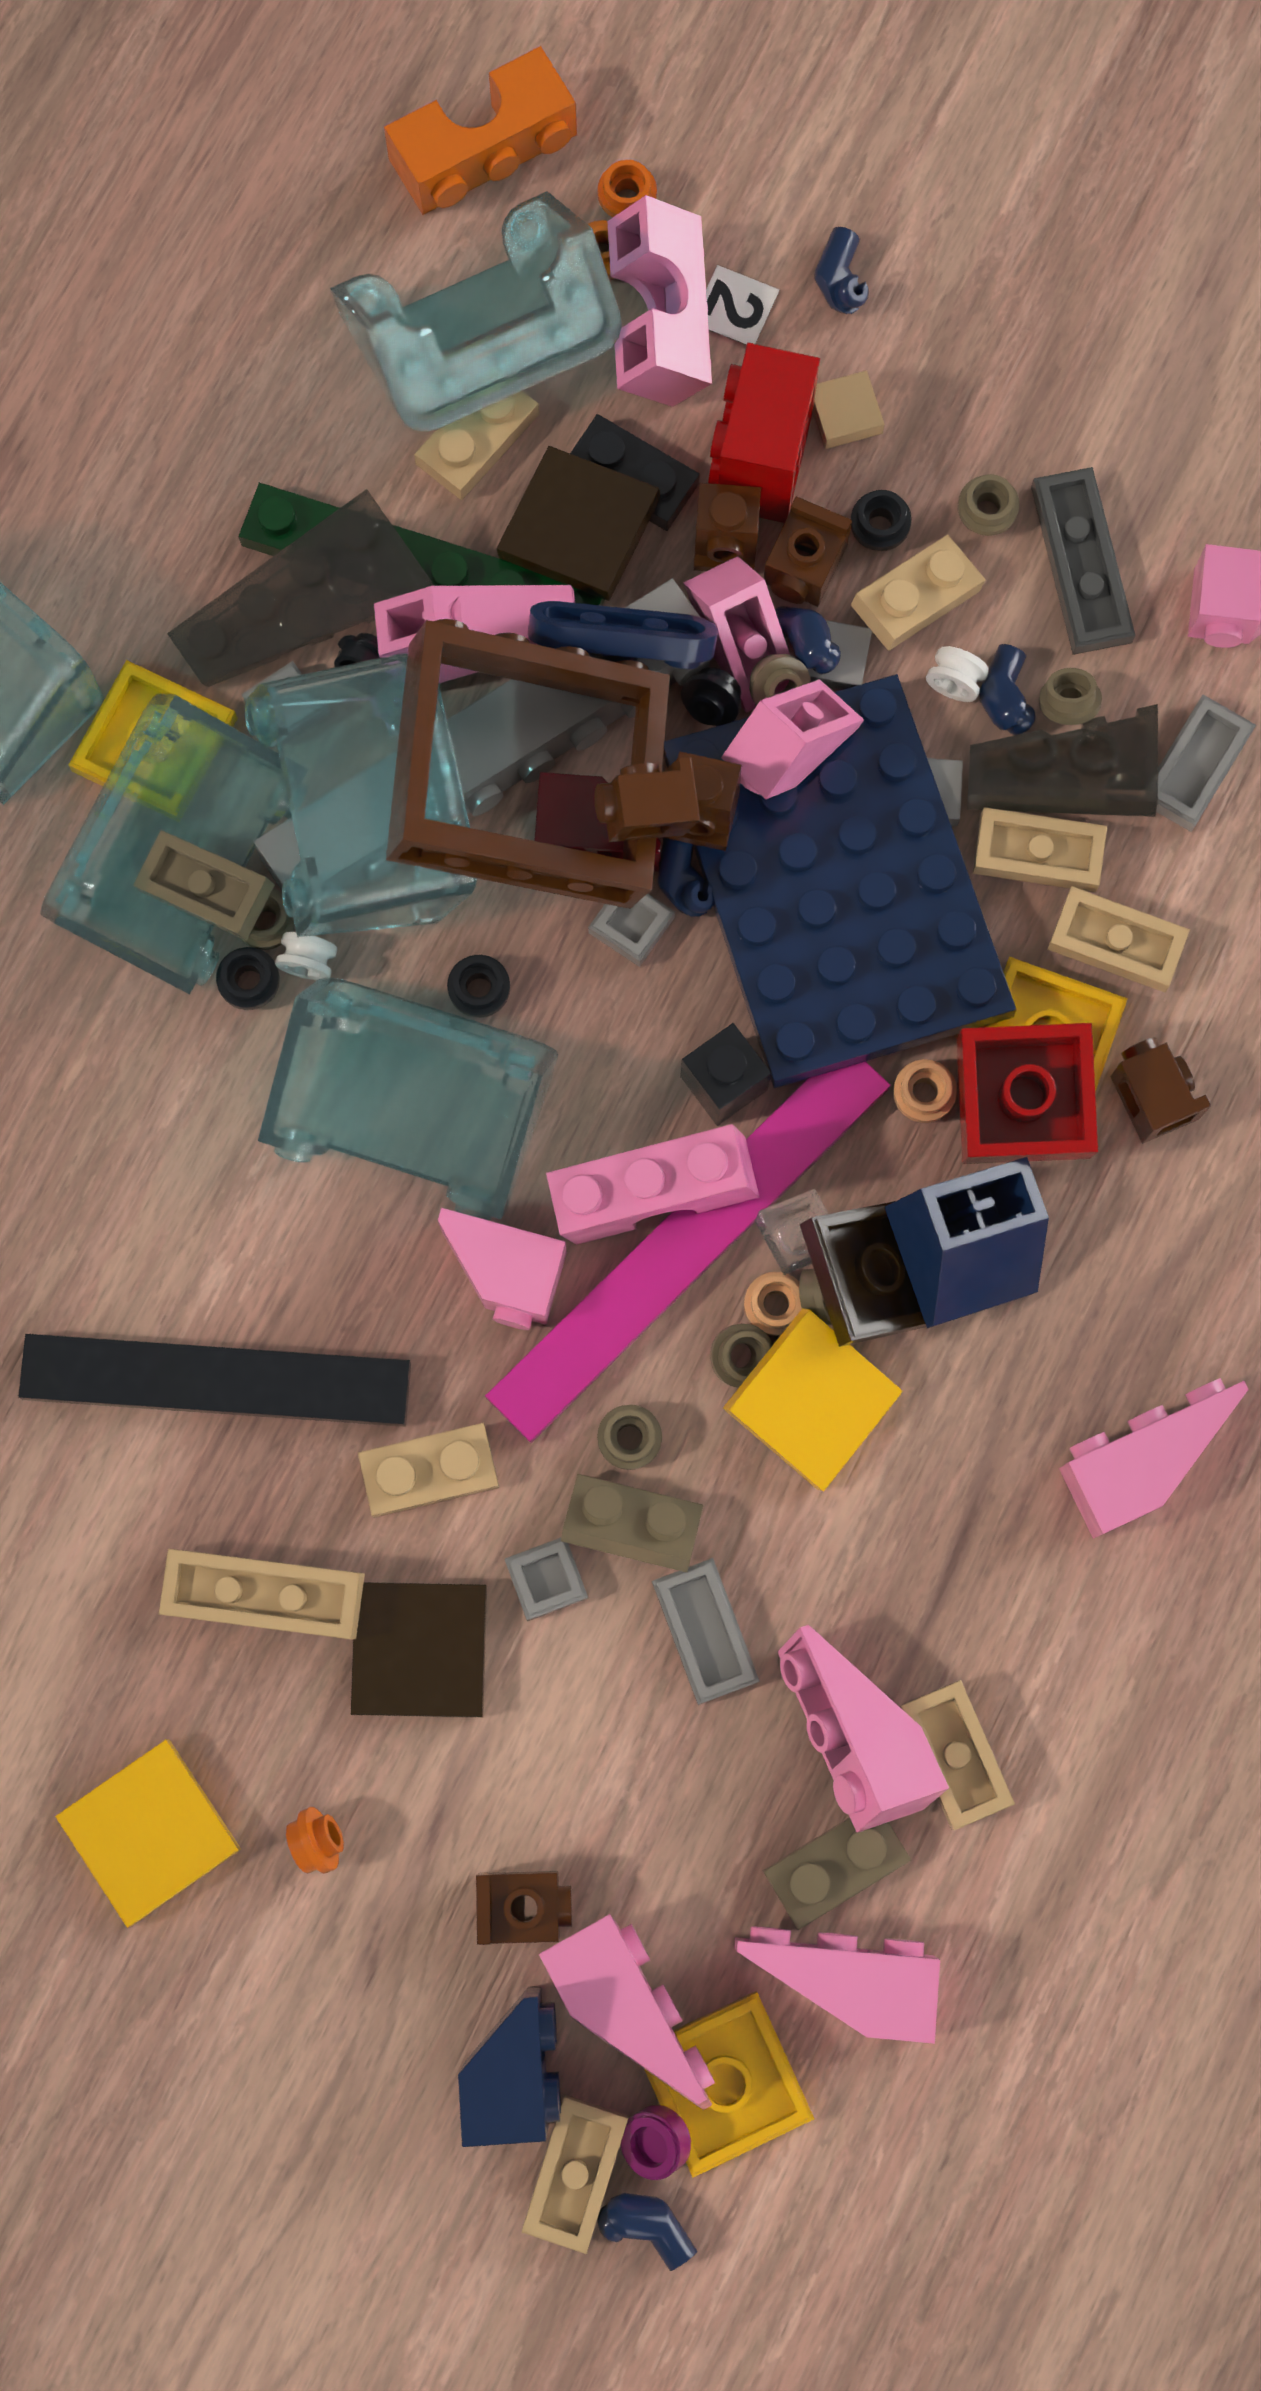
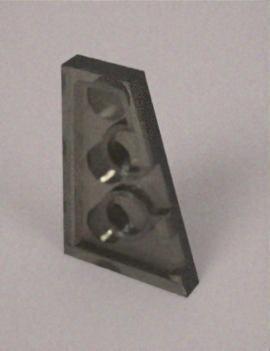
(1073, 772)

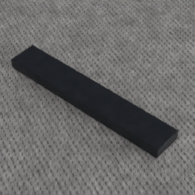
(215, 1380)

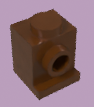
(726, 525)
(817, 533)
(717, 797)
(649, 802)
(1157, 1090)
(494, 1902)

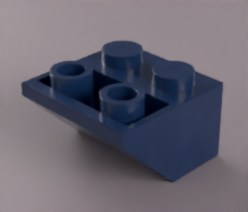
(972, 1240)
(505, 2079)

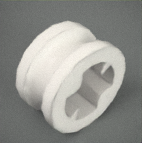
(957, 674)
(306, 956)

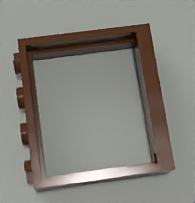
(500, 856)

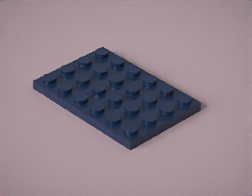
(851, 901)

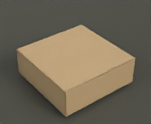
(847, 410)

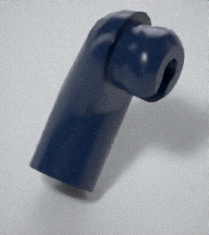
(834, 276)
(809, 638)
(681, 881)

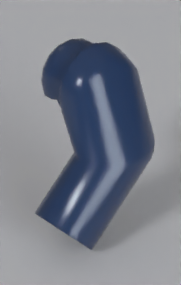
(1001, 695)
(646, 2219)

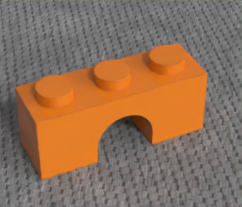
(447, 160)

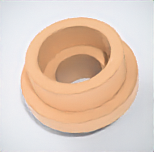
(933, 1074)
(766, 1285)

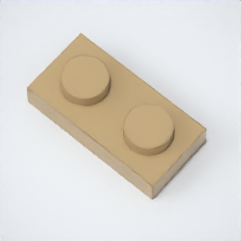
(470, 446)
(918, 592)
(1039, 849)
(1118, 939)
(428, 1470)
(962, 1755)
(575, 2174)

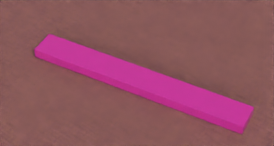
(679, 1253)

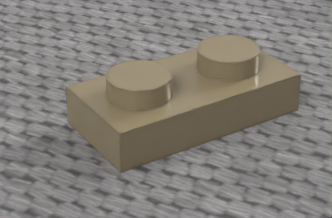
(203, 885)
(632, 1523)
(834, 1869)

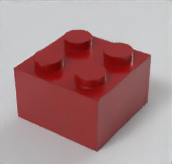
(765, 425)
(1027, 1093)

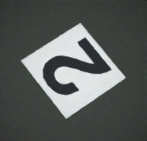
(738, 305)

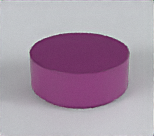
(656, 2142)

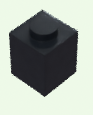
(725, 1074)

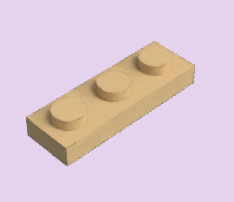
(262, 1594)

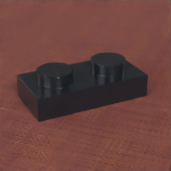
(625, 453)

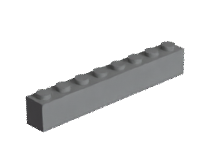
(513, 735)

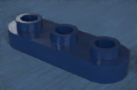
(624, 632)

